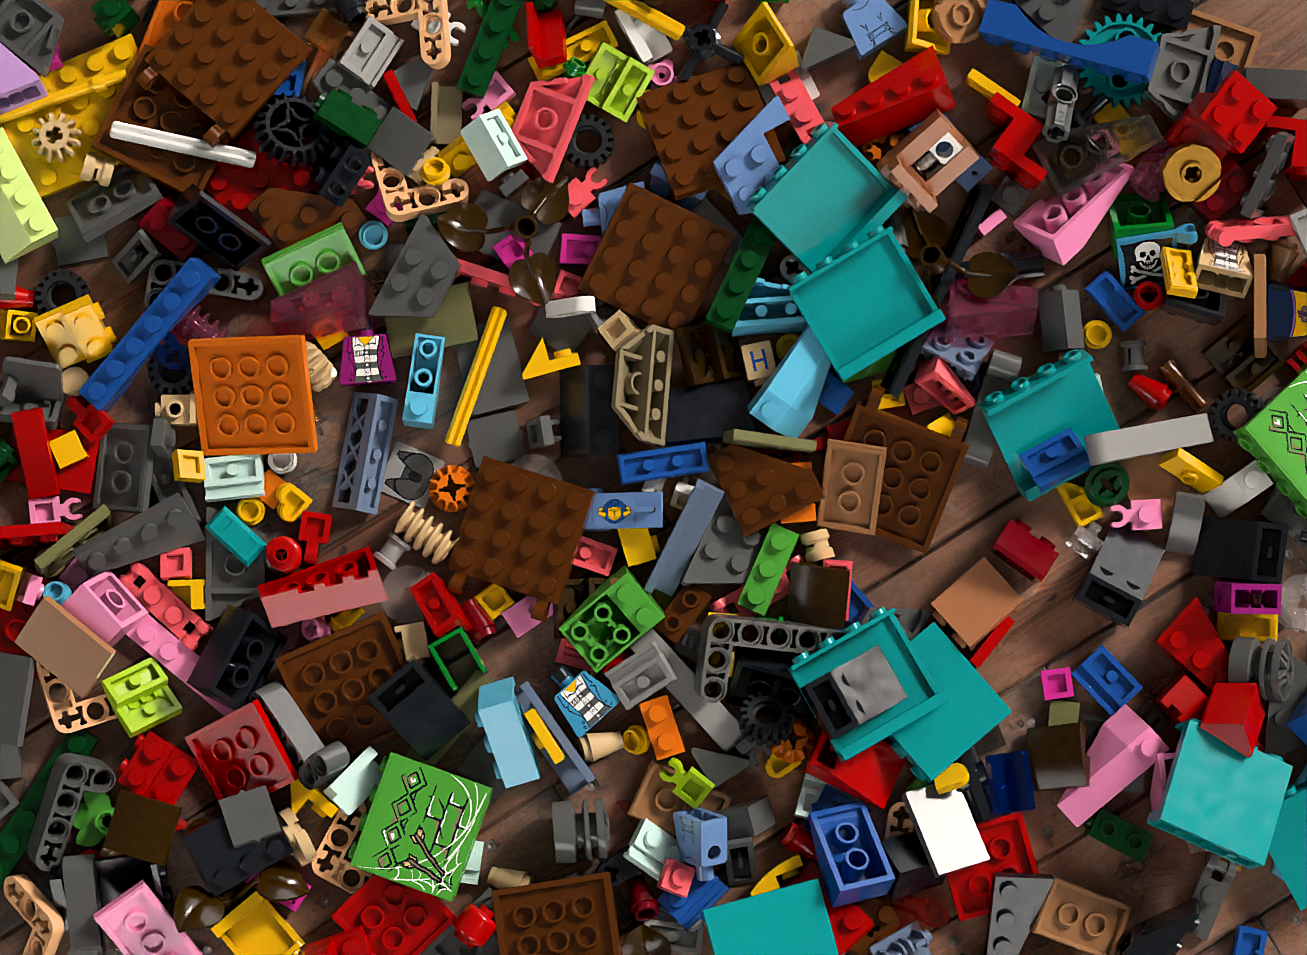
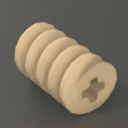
(425, 534)

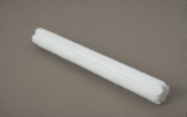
(182, 144)

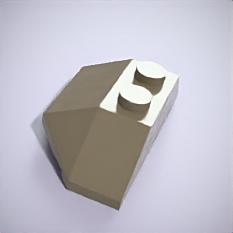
(644, 383)

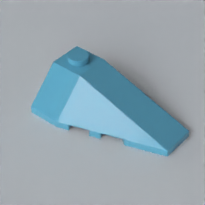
(793, 388)

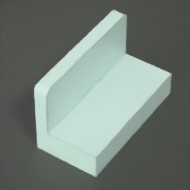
(493, 144)
(355, 782)

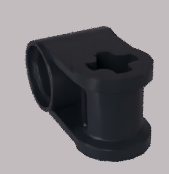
(624, 867)

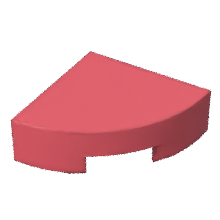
(566, 286)

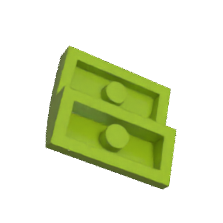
(617, 81)
(141, 697)

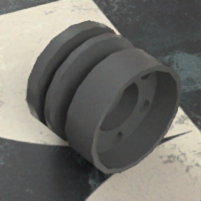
(1267, 666)
(580, 830)

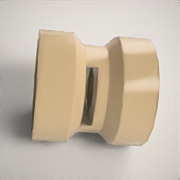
(97, 169)
(817, 545)

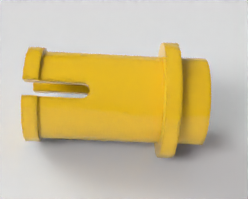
(345, 619)

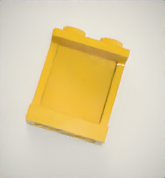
(258, 929)

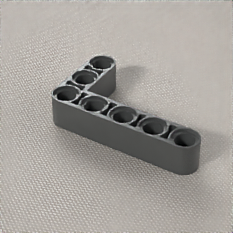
(759, 639)

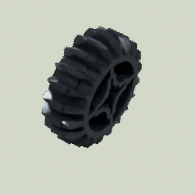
(284, 143)

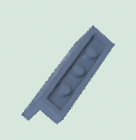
(369, 453)
(684, 538)
(571, 770)

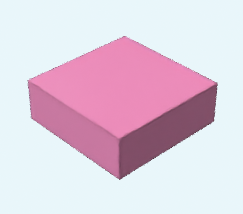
(990, 223)

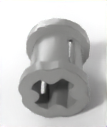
(392, 551)

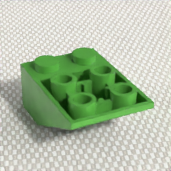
(611, 619)

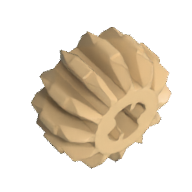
(51, 128)
(320, 368)

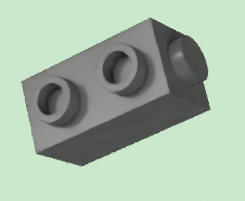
(1060, 319)

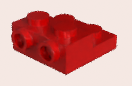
(158, 769)

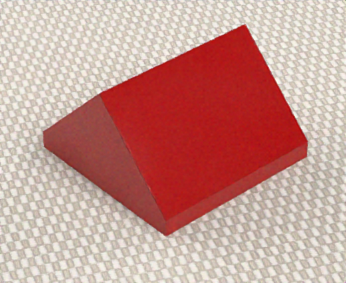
(1234, 715)

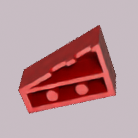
(1195, 645)

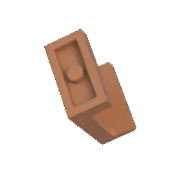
(976, 604)

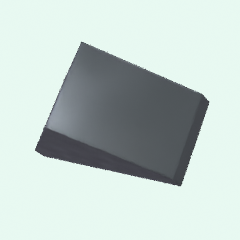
(824, 48)
(414, 81)
(137, 257)
(718, 766)
(748, 818)
(740, 861)

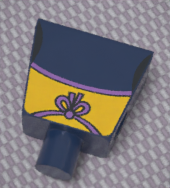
(1286, 311)

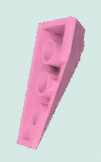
(1066, 223)
(1117, 757)

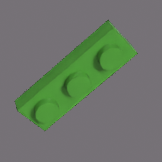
(768, 569)

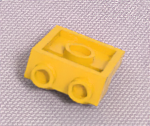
(76, 332)

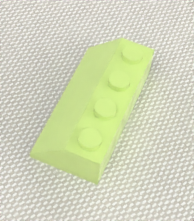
(23, 215)

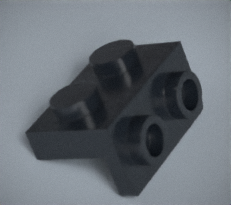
(339, 171)

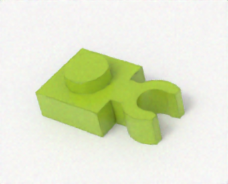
(691, 785)

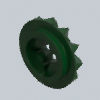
(1101, 495)

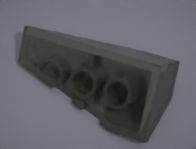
(1094, 151)

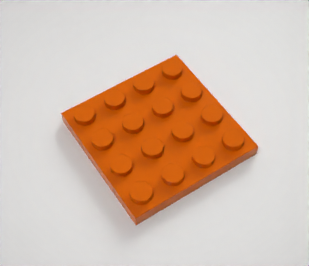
(253, 395)

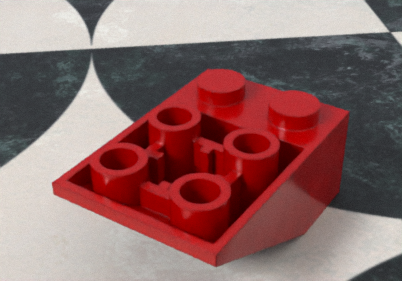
(865, 776)

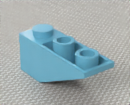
(424, 381)

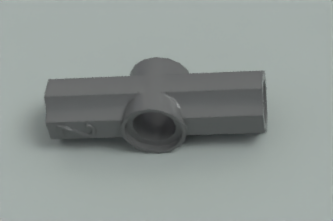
(1060, 103)

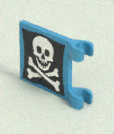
(1140, 254)

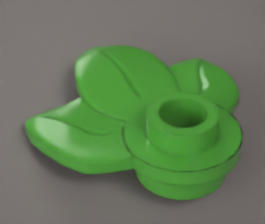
(91, 818)

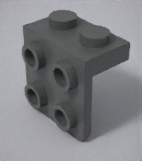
(37, 386)

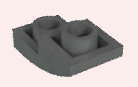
(1185, 522)

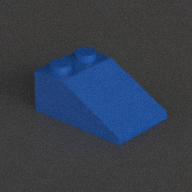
(850, 854)

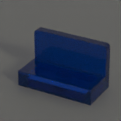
(1010, 782)

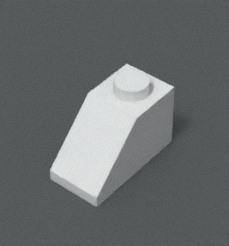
(1238, 489)

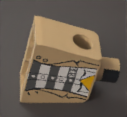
(1223, 268)

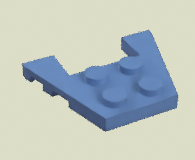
(748, 157)

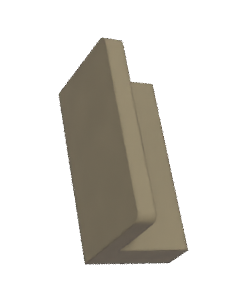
(445, 114)

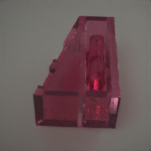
(323, 306)
(1005, 315)

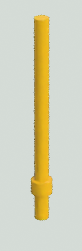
(97, 83)

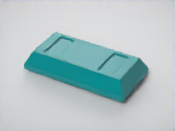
(236, 536)

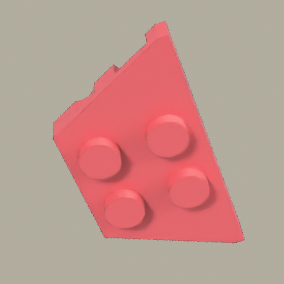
(549, 120)

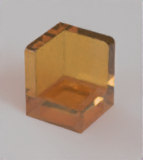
(326, 33)

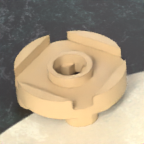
(297, 837)

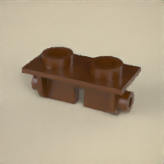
(683, 612)

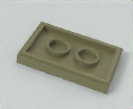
(453, 321)
(63, 549)

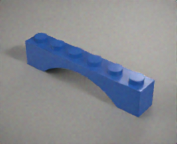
(1127, 56)
(165, 312)

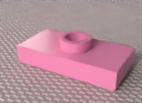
(519, 615)

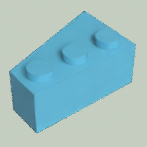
(769, 311)
(506, 733)

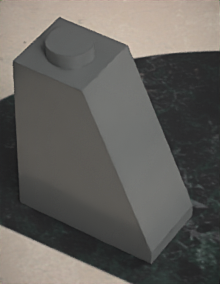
(1281, 86)

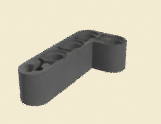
(155, 287)
(998, 376)
(308, 754)
(46, 845)
(82, 902)

